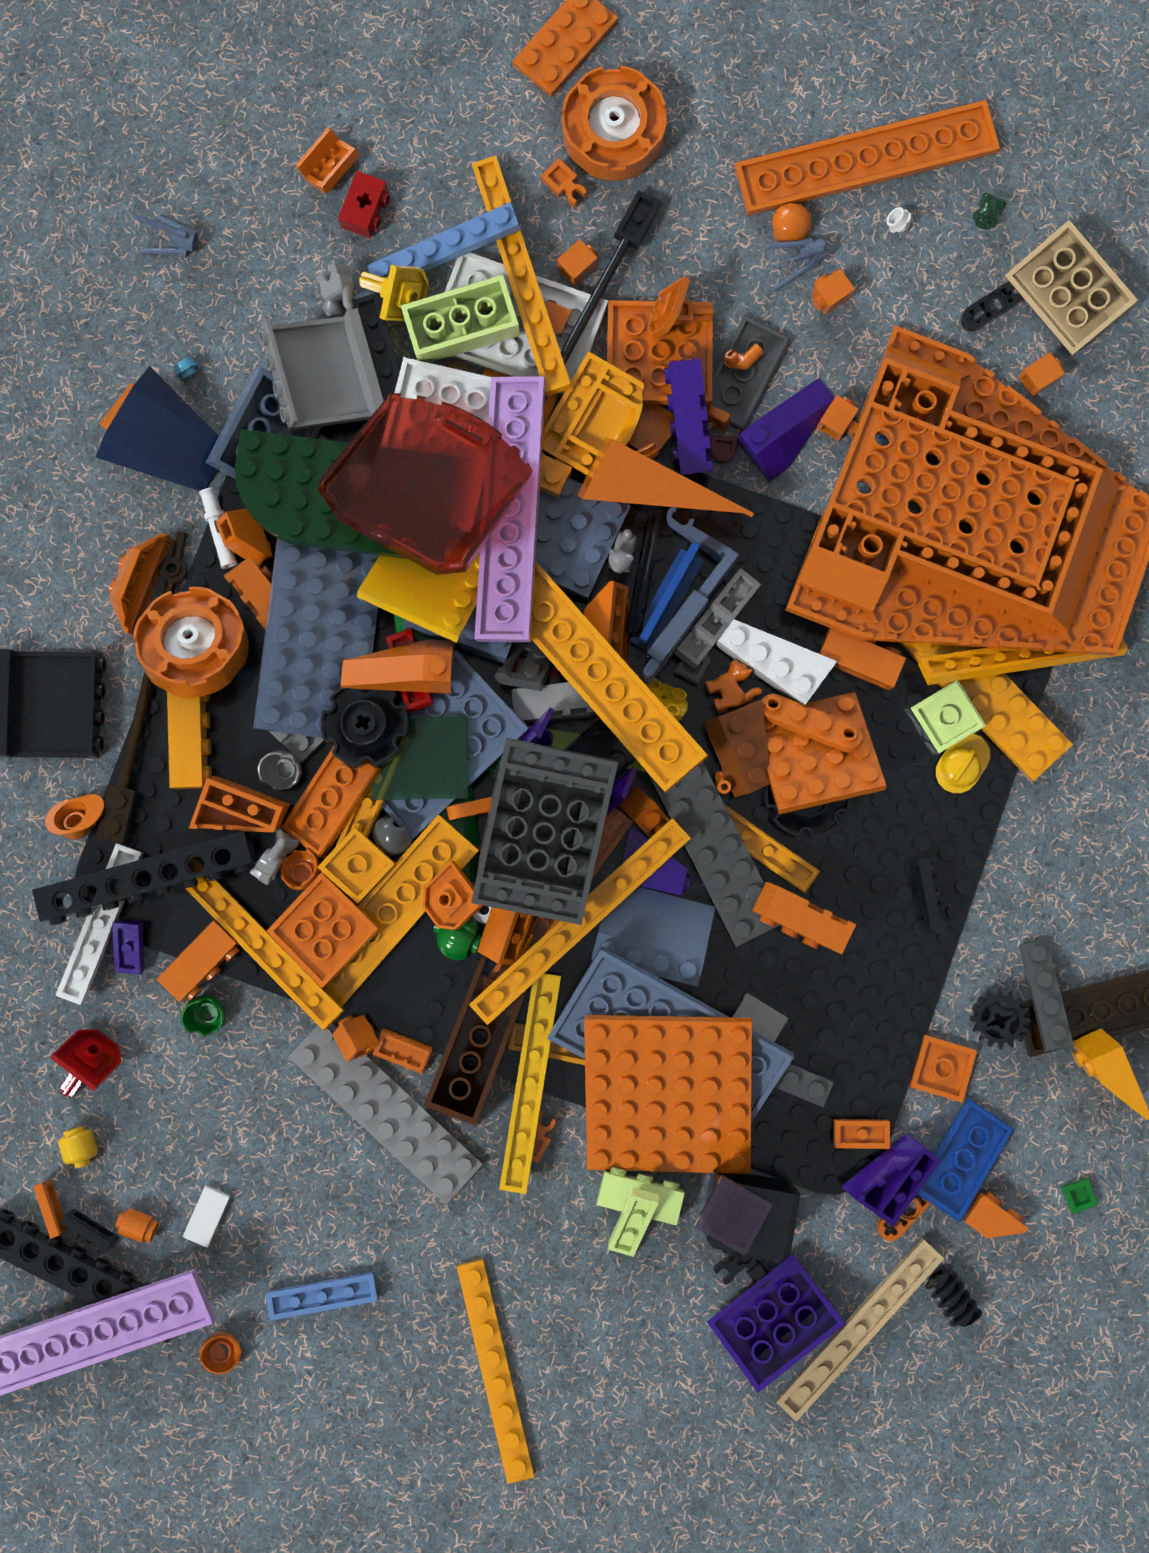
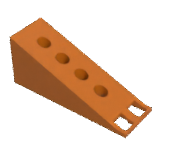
(630, 477)

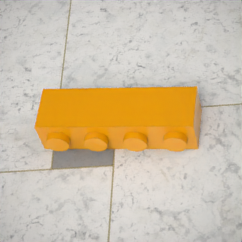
(188, 741)

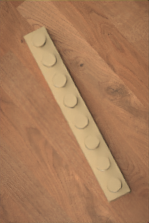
(859, 1329)

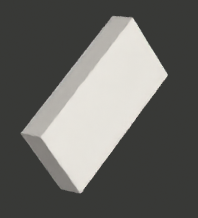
(206, 1216)

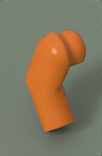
(721, 782)

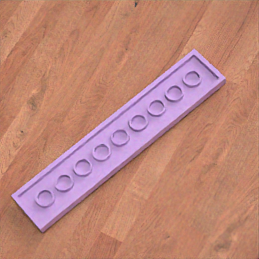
(510, 552)
(103, 1330)

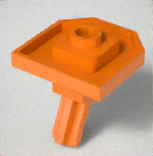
(675, 309)
(449, 898)

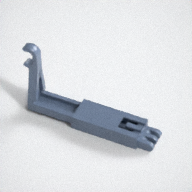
(696, 603)

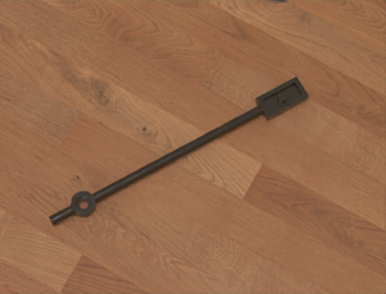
(120, 800)

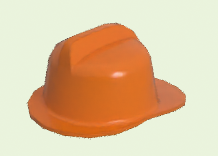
(75, 816)

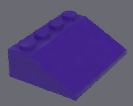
(776, 1324)

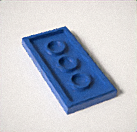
(966, 1159)

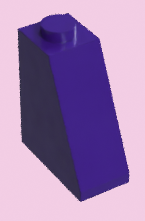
(669, 877)

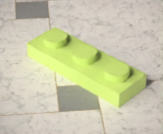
(633, 1221)

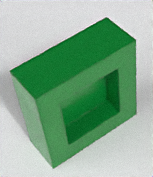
(1079, 1195)

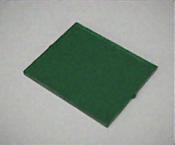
(429, 763)

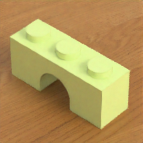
(617, 1187)

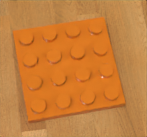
(646, 357)
(814, 774)

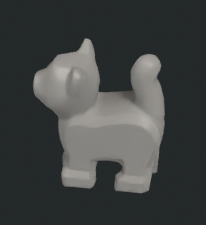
(335, 289)
(622, 555)
(273, 857)

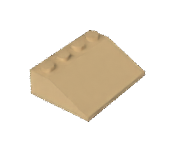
(1071, 288)

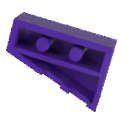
(893, 1179)

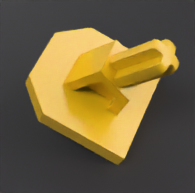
(401, 287)

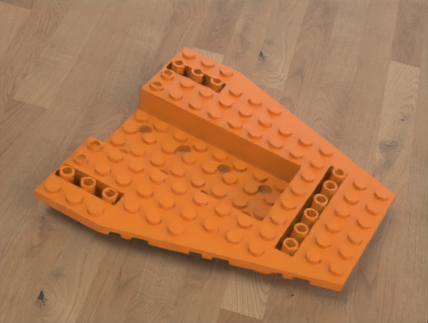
(925, 581)

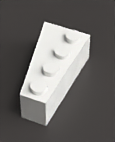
(777, 662)

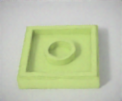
(948, 716)

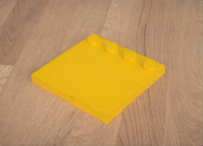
(426, 599)

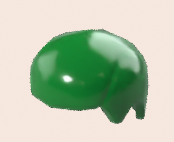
(194, 1020)

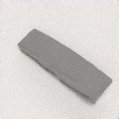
(717, 618)

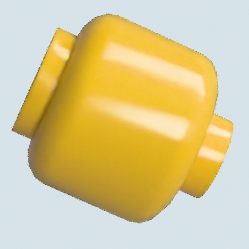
(78, 1146)

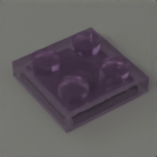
(733, 1215)

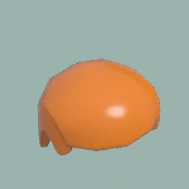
(791, 223)
(300, 869)
(213, 1356)

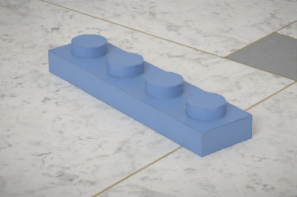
(322, 1296)

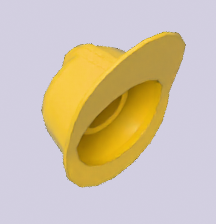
(963, 764)

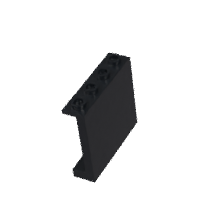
(51, 704)

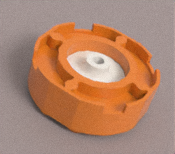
(614, 123)
(191, 642)

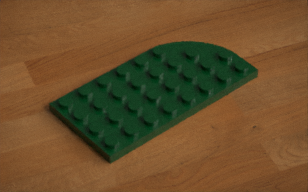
(280, 491)

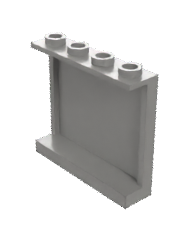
(321, 371)

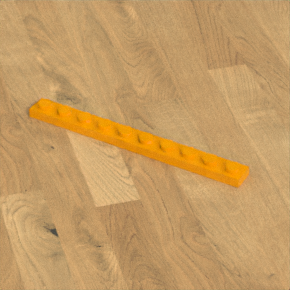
(524, 283)
(566, 935)

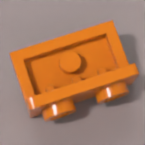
(326, 161)

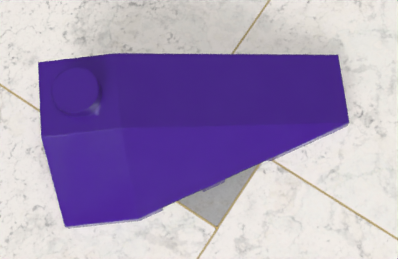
(782, 432)

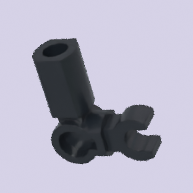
(755, 1270)

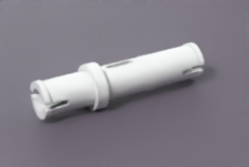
(212, 514)

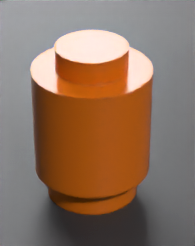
(137, 1225)

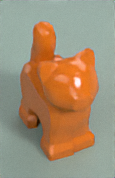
(729, 689)

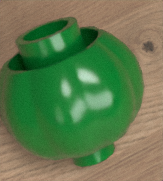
(459, 943)

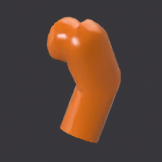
(742, 361)

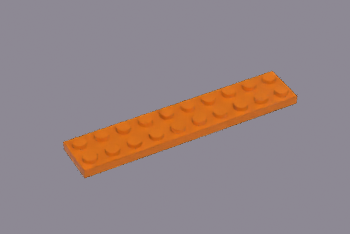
(867, 157)

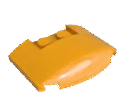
(598, 406)

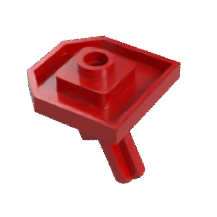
(88, 1058)

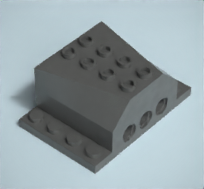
(543, 831)

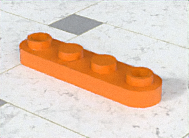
(811, 723)

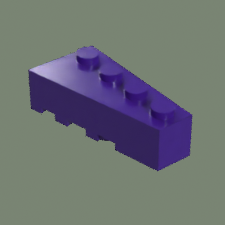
(690, 415)

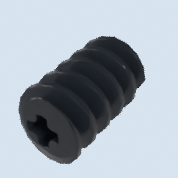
(953, 1296)

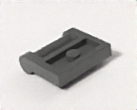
(533, 671)

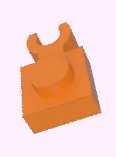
(561, 180)
(541, 1140)

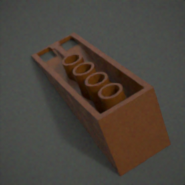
(461, 1046)

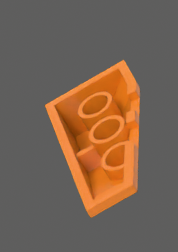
(410, 667)

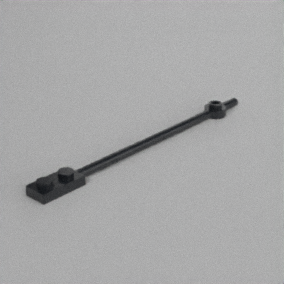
(629, 233)

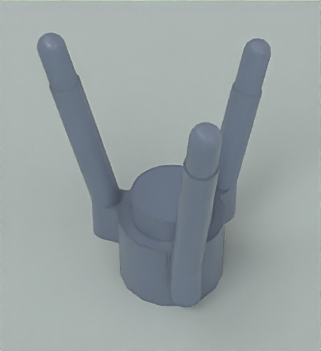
(183, 237)
(811, 253)

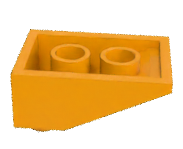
(1108, 1064)

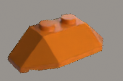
(137, 579)
(609, 616)

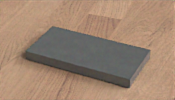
(740, 390)

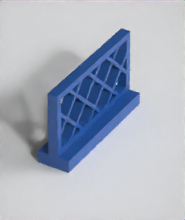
(669, 596)

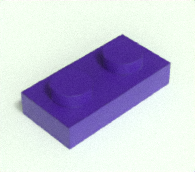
(128, 946)

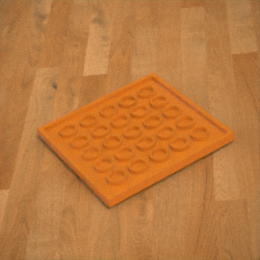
(668, 1093)

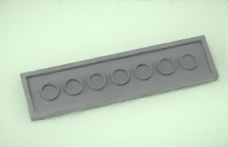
(388, 1114)

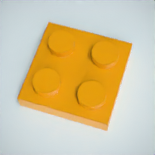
(356, 865)

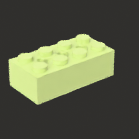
(466, 304)

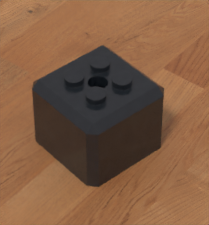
(777, 1231)

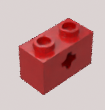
(364, 190)

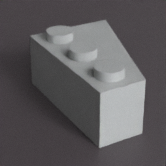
(559, 696)

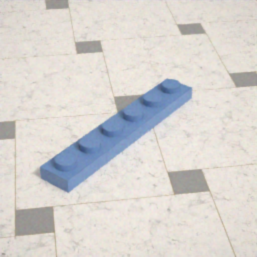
(453, 242)

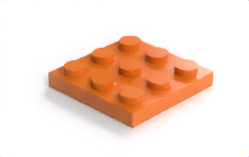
(323, 930)

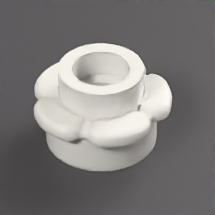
(898, 220)

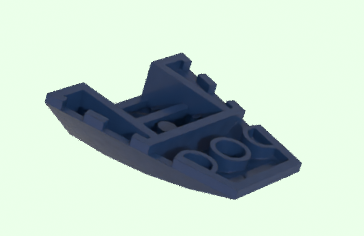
(160, 435)

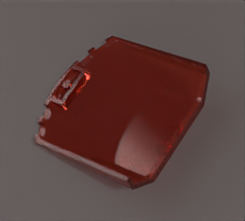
(425, 482)

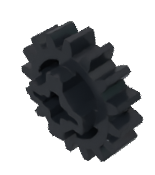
(1005, 1030)

